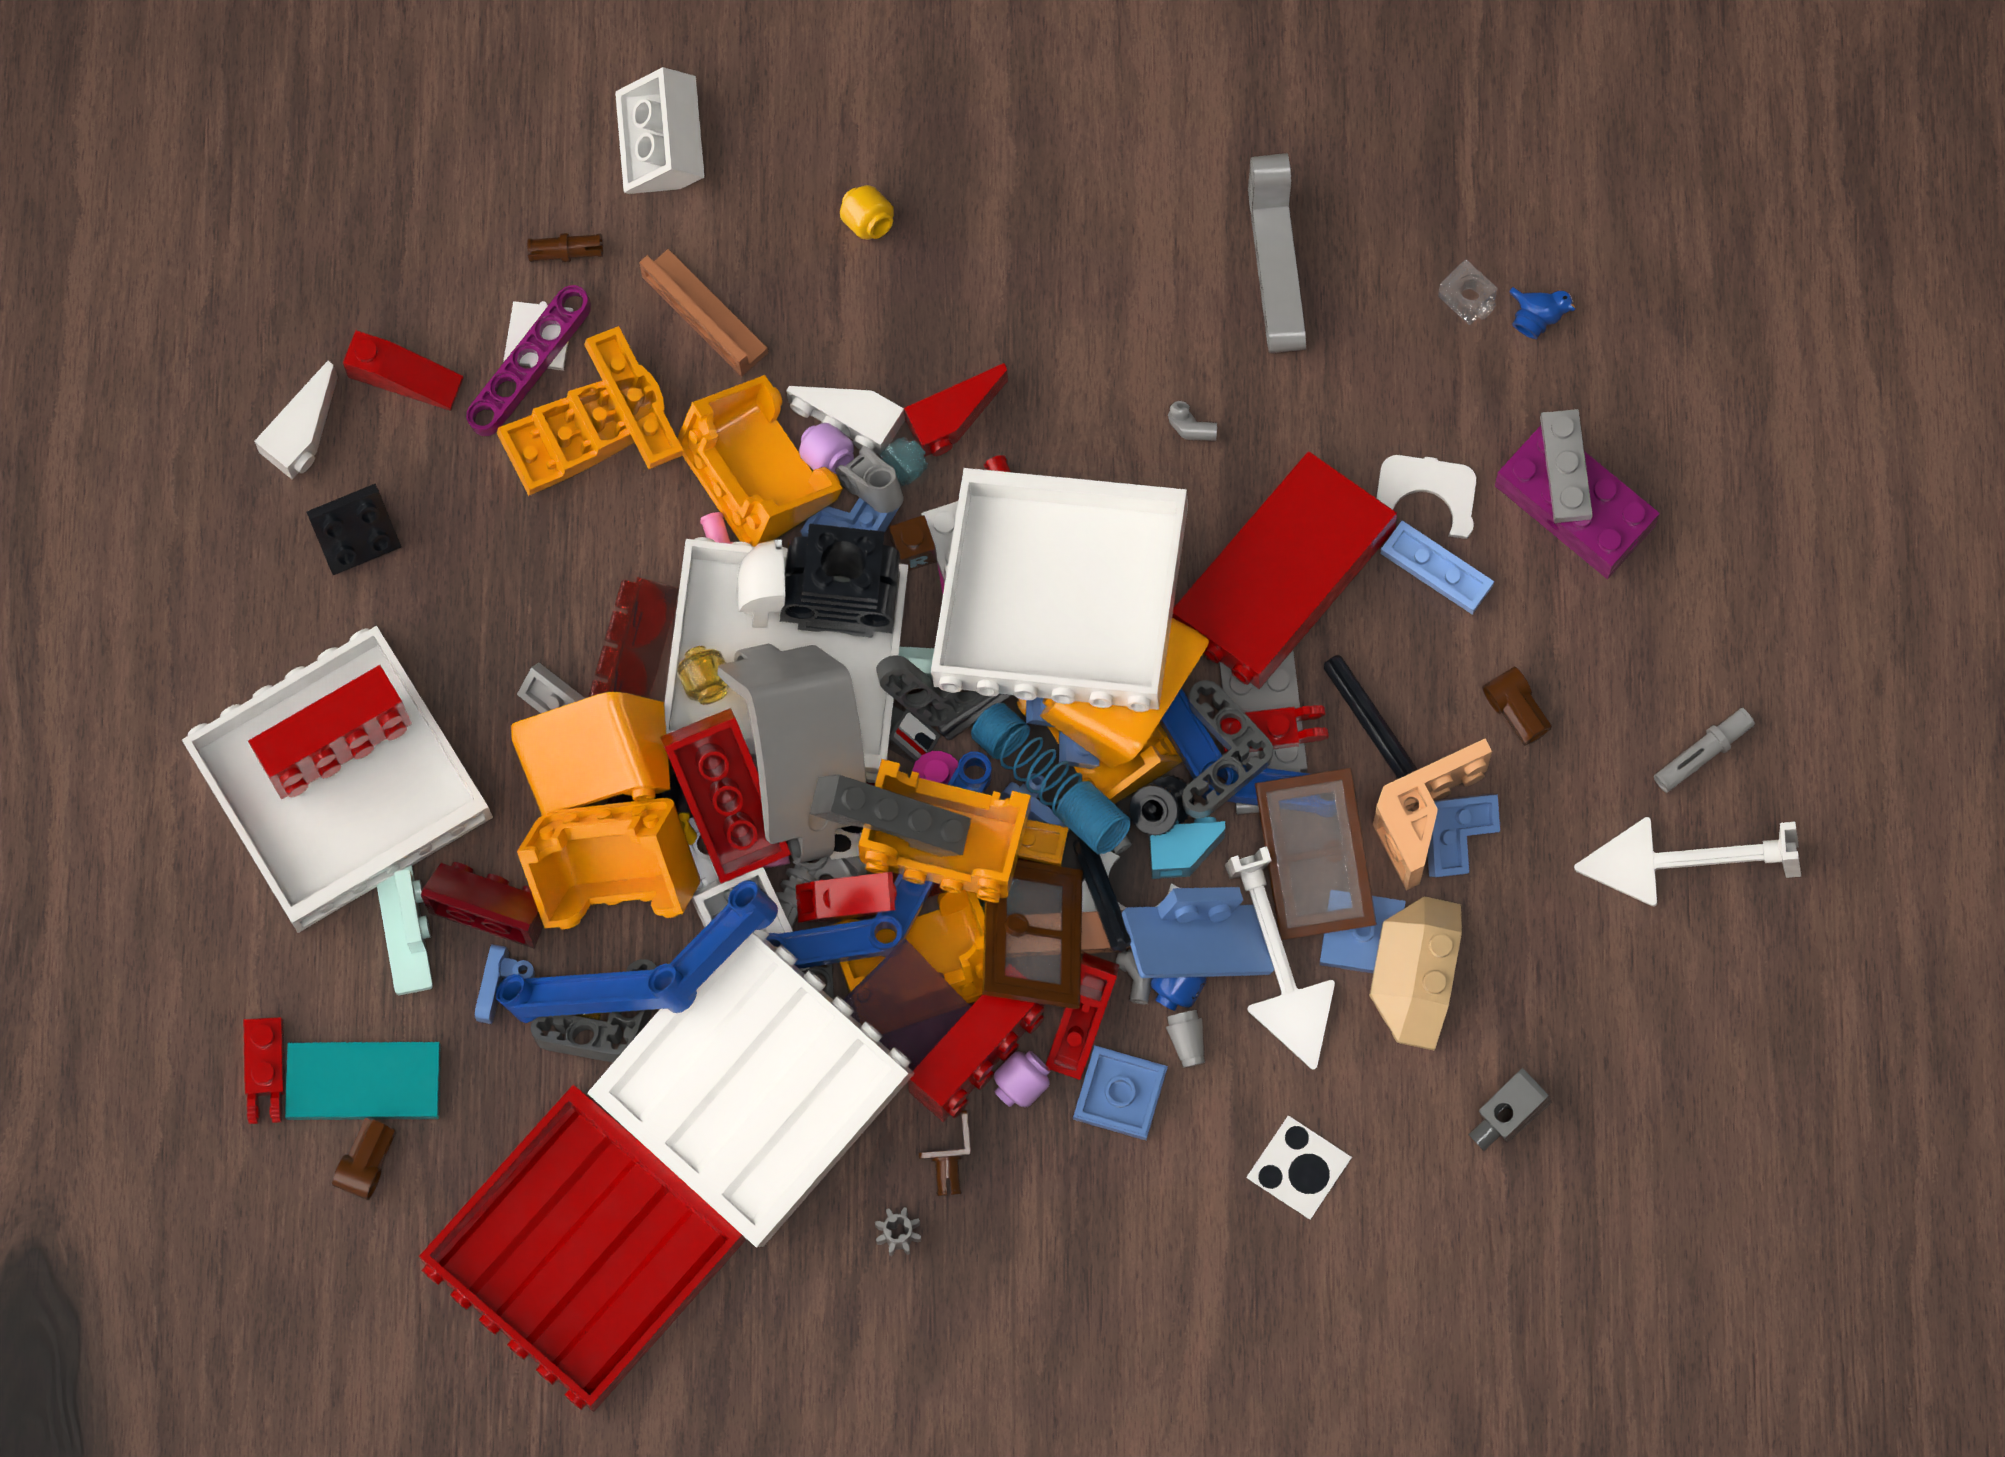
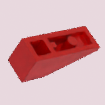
(400, 371)
(947, 415)
(1080, 1026)

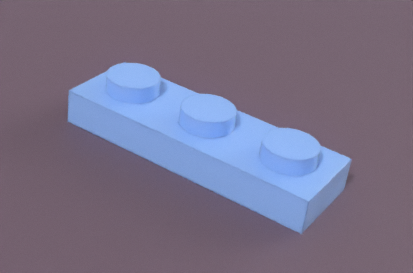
(1437, 567)

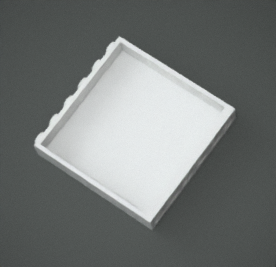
(1060, 589)
(710, 618)
(350, 826)

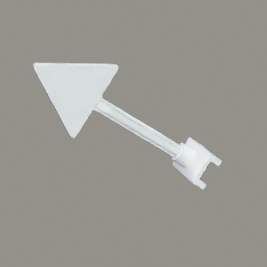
(1630, 862)
(1296, 1015)

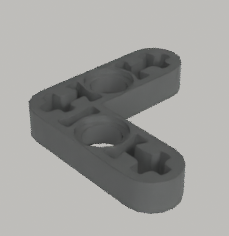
(945, 704)
(1236, 744)
(604, 1032)

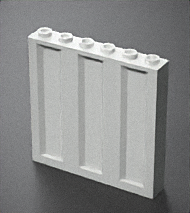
(753, 1086)

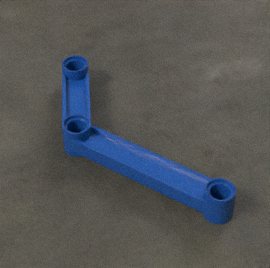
(1200, 752)
(858, 938)
(665, 987)

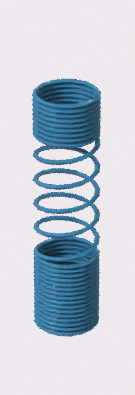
(1081, 808)

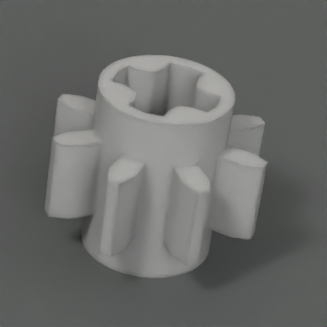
(892, 1223)

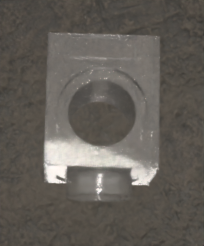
(1465, 278)

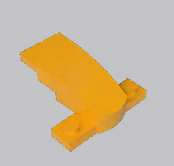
(593, 421)

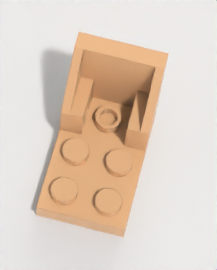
(1409, 833)

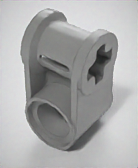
(872, 481)

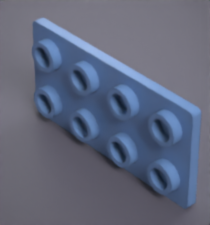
(1198, 935)

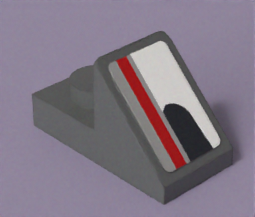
(910, 735)

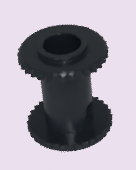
(1159, 805)

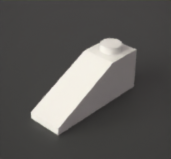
(297, 430)

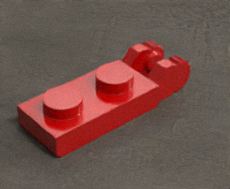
(1281, 726)
(264, 1065)

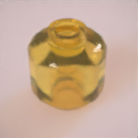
(700, 675)

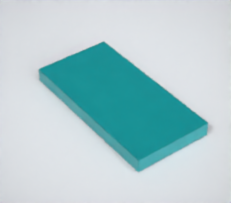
(362, 1080)

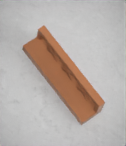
(703, 311)

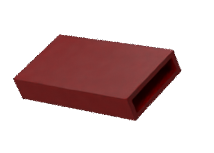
(1285, 569)

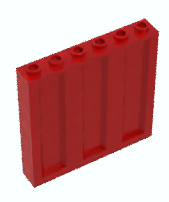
(581, 1249)

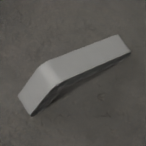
(1275, 252)

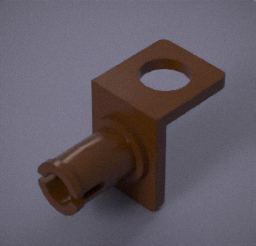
(947, 1162)

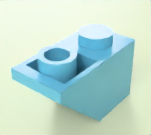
(1184, 847)

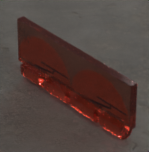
(639, 638)

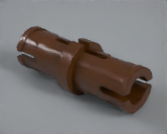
(565, 247)

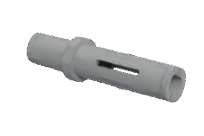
(1716, 741)

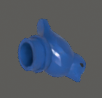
(1539, 310)

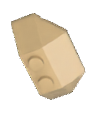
(1417, 970)

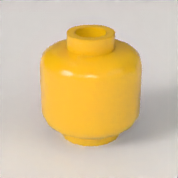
(867, 212)

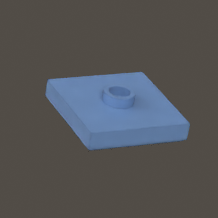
(1358, 947)
(1120, 1092)

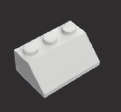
(659, 132)

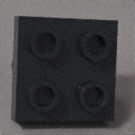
(354, 529)

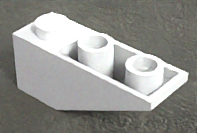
(857, 413)

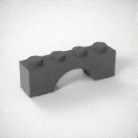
(878, 809)

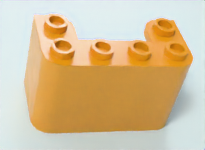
(990, 845)
(608, 858)

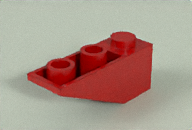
(845, 897)

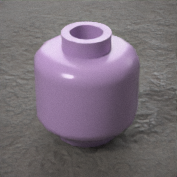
(825, 447)
(1021, 1079)

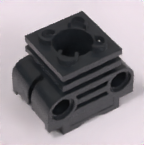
(849, 607)

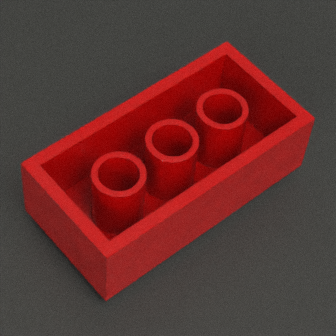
(331, 733)
(723, 794)
(970, 1052)

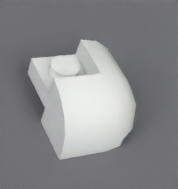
(762, 582)

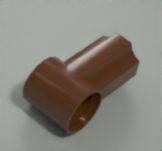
(1512, 697)
(360, 1169)

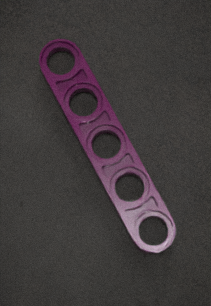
(530, 343)

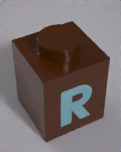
(913, 542)

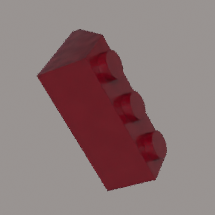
(483, 903)

